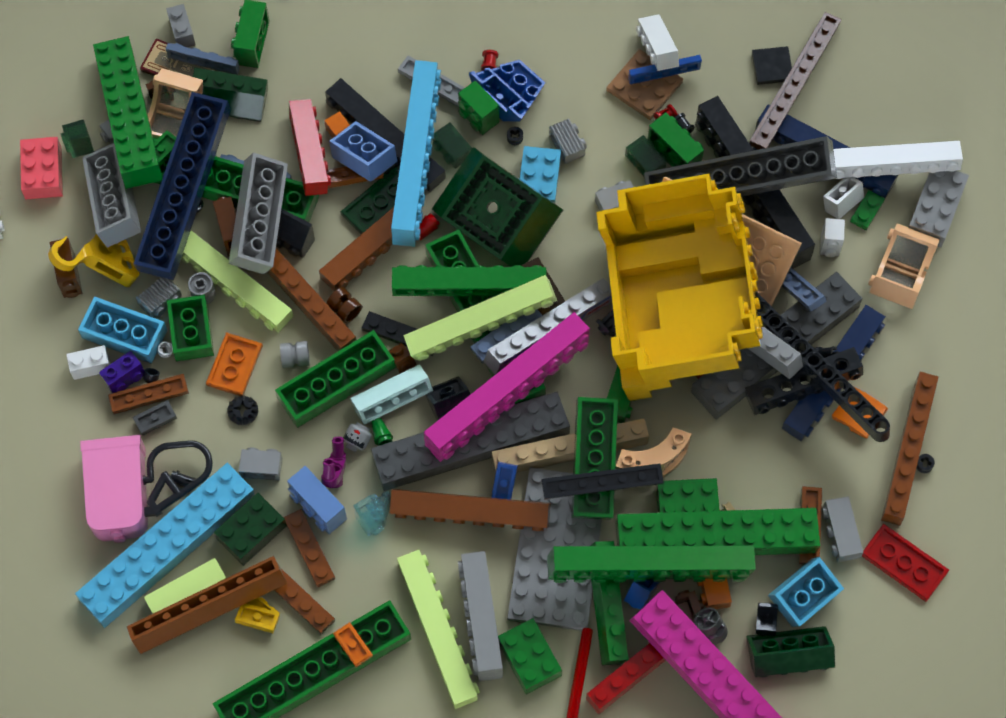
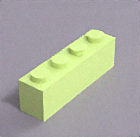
(185, 586)

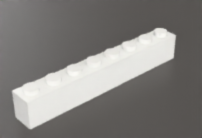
(898, 159)

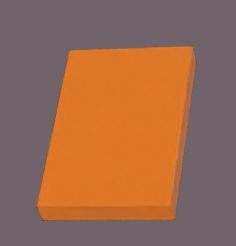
(234, 364)

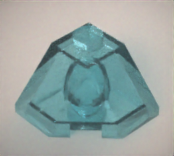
(373, 512)

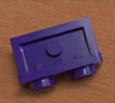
(122, 372)

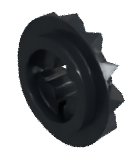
(248, 415)

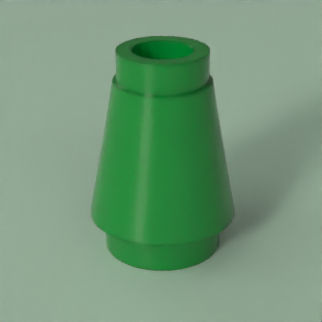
(381, 432)

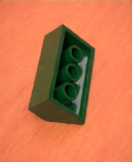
(244, 93)
(791, 651)

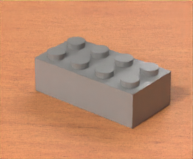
(938, 203)

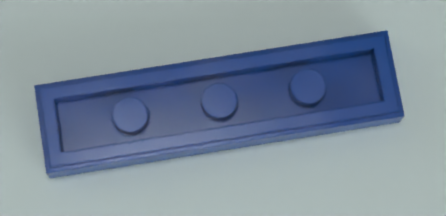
(650, 72)

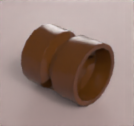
(347, 307)

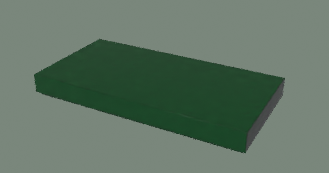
(373, 202)

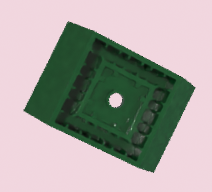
(521, 213)

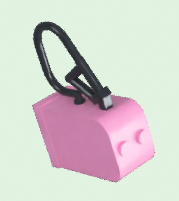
(117, 485)

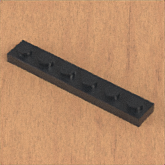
(602, 481)

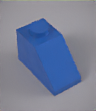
(640, 593)

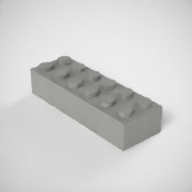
(111, 203)
(258, 213)
(481, 616)

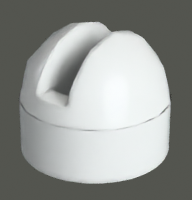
(168, 348)

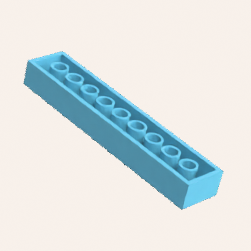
(416, 153)
(164, 545)

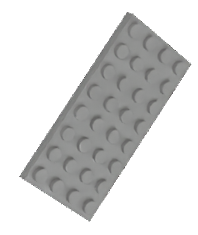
(532, 593)

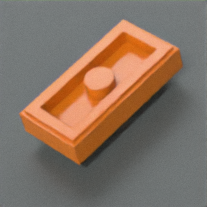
(352, 644)

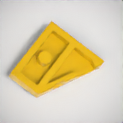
(258, 615)

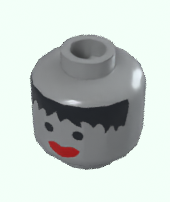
(357, 437)

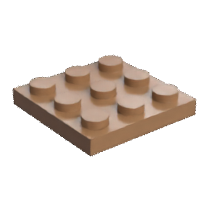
(644, 96)

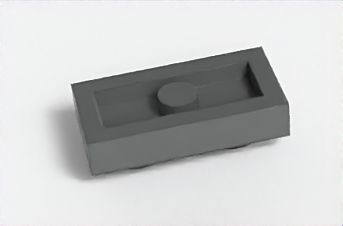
(154, 417)

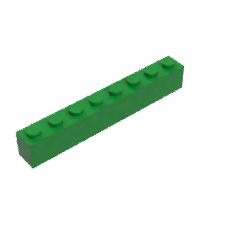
(461, 280)

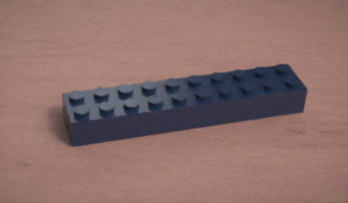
(182, 186)

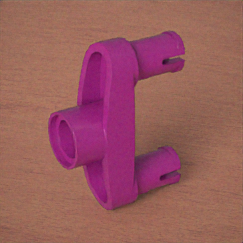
(334, 465)

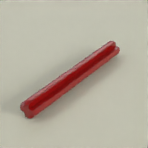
(580, 671)

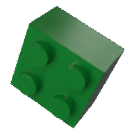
(478, 108)

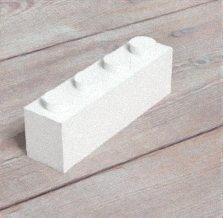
(657, 42)

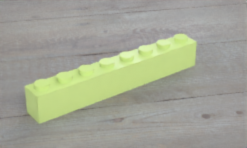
(236, 283)
(480, 318)
(437, 629)

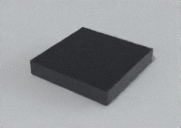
(771, 64)

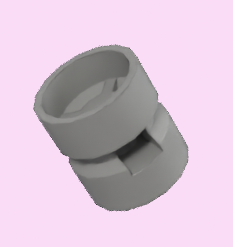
(202, 284)
(294, 354)

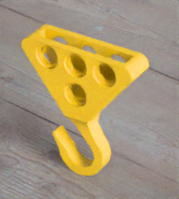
(101, 259)

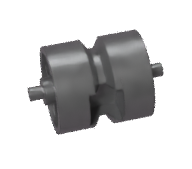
(711, 625)

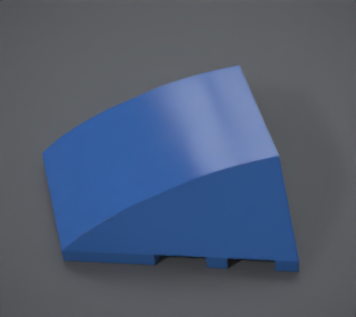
(511, 86)

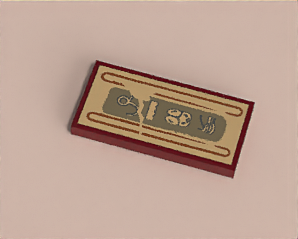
(158, 58)

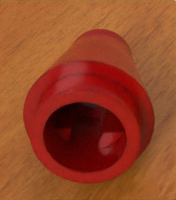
(428, 225)

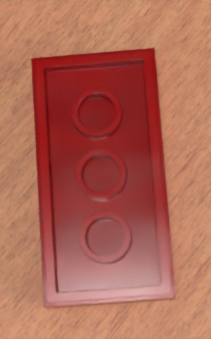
(904, 562)

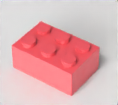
(41, 168)

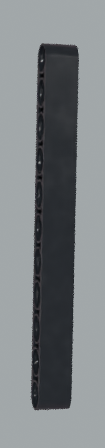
(824, 368)

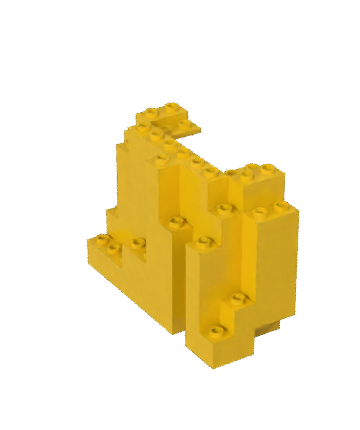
(679, 282)

